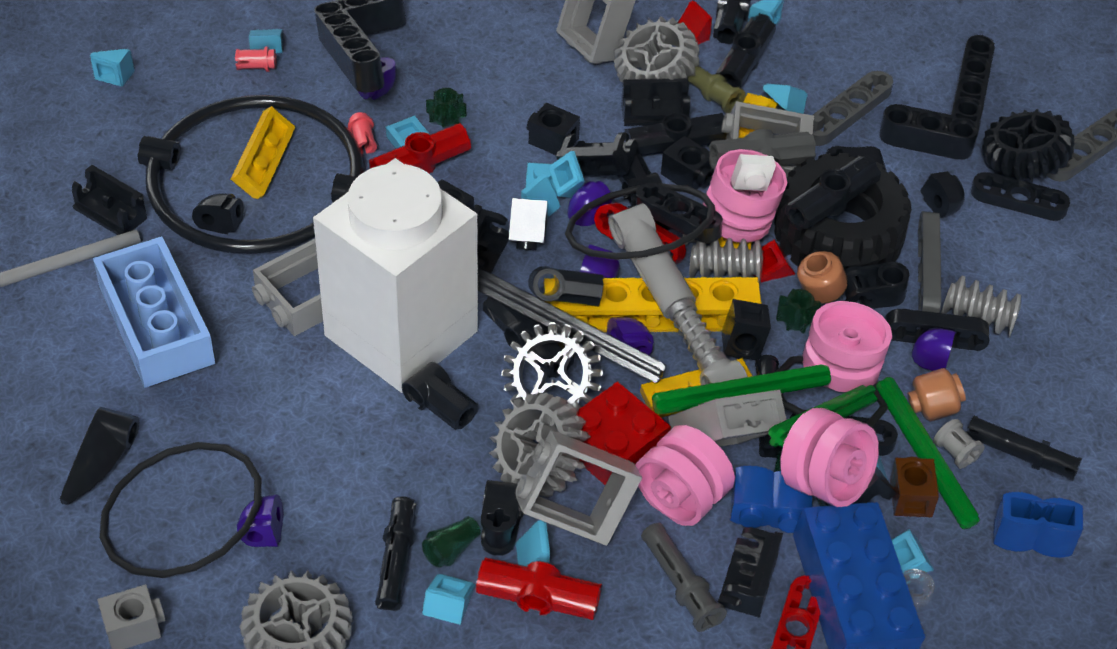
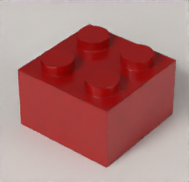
(620, 427)

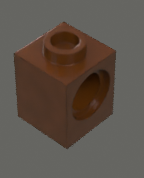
(915, 487)

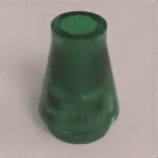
(449, 542)

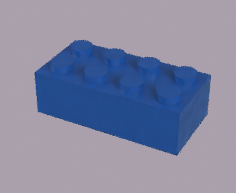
(856, 578)

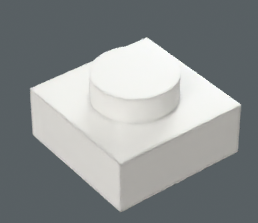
(753, 172)

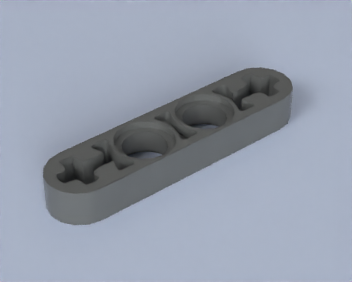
(852, 111)
(1093, 147)
(930, 265)

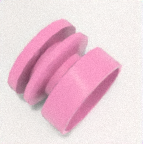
(744, 212)

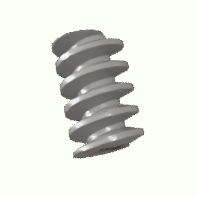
(726, 259)
(983, 304)

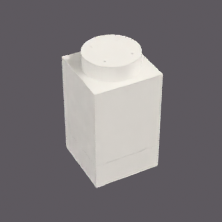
(397, 271)

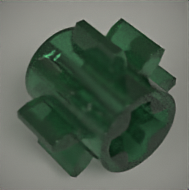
(446, 107)
(797, 310)

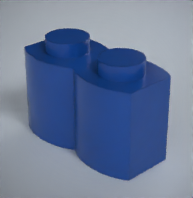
(765, 499)
(1038, 524)

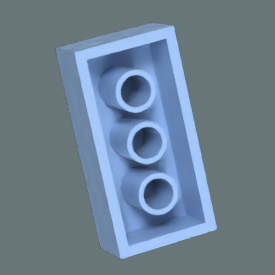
(154, 311)

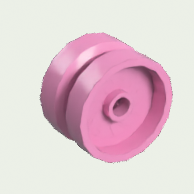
(848, 341)
(829, 457)
(685, 475)

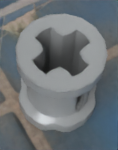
(958, 443)

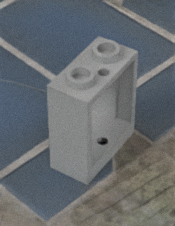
(594, 47)
(762, 117)
(280, 273)
(734, 418)
(610, 505)

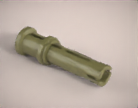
(717, 89)

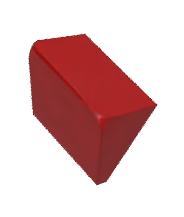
(697, 21)
(775, 262)

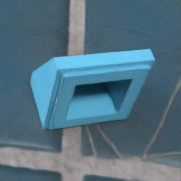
(771, 8)
(260, 38)
(112, 66)
(787, 97)
(567, 175)
(542, 190)
(533, 545)
(911, 552)
(447, 598)

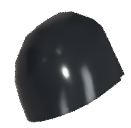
(943, 193)
(219, 213)

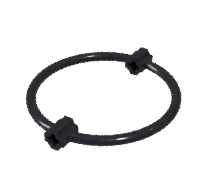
(165, 153)

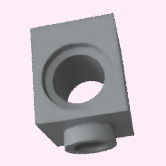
(120, 607)

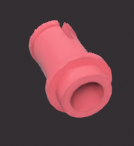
(256, 59)
(361, 127)

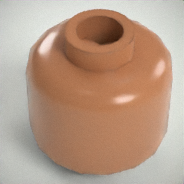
(822, 276)
(937, 394)

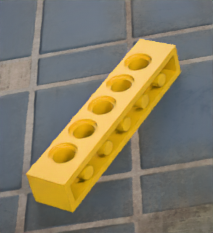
(632, 299)

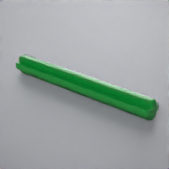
(784, 381)
(844, 405)
(925, 448)

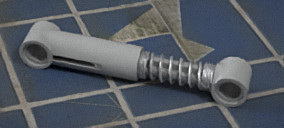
(636, 231)

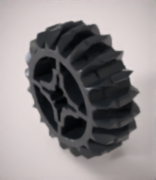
(1028, 145)

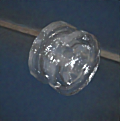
(924, 580)

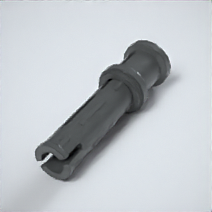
(690, 589)

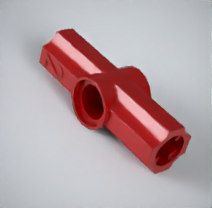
(427, 150)
(538, 588)

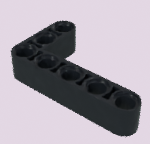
(343, 33)
(943, 133)

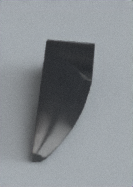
(101, 448)

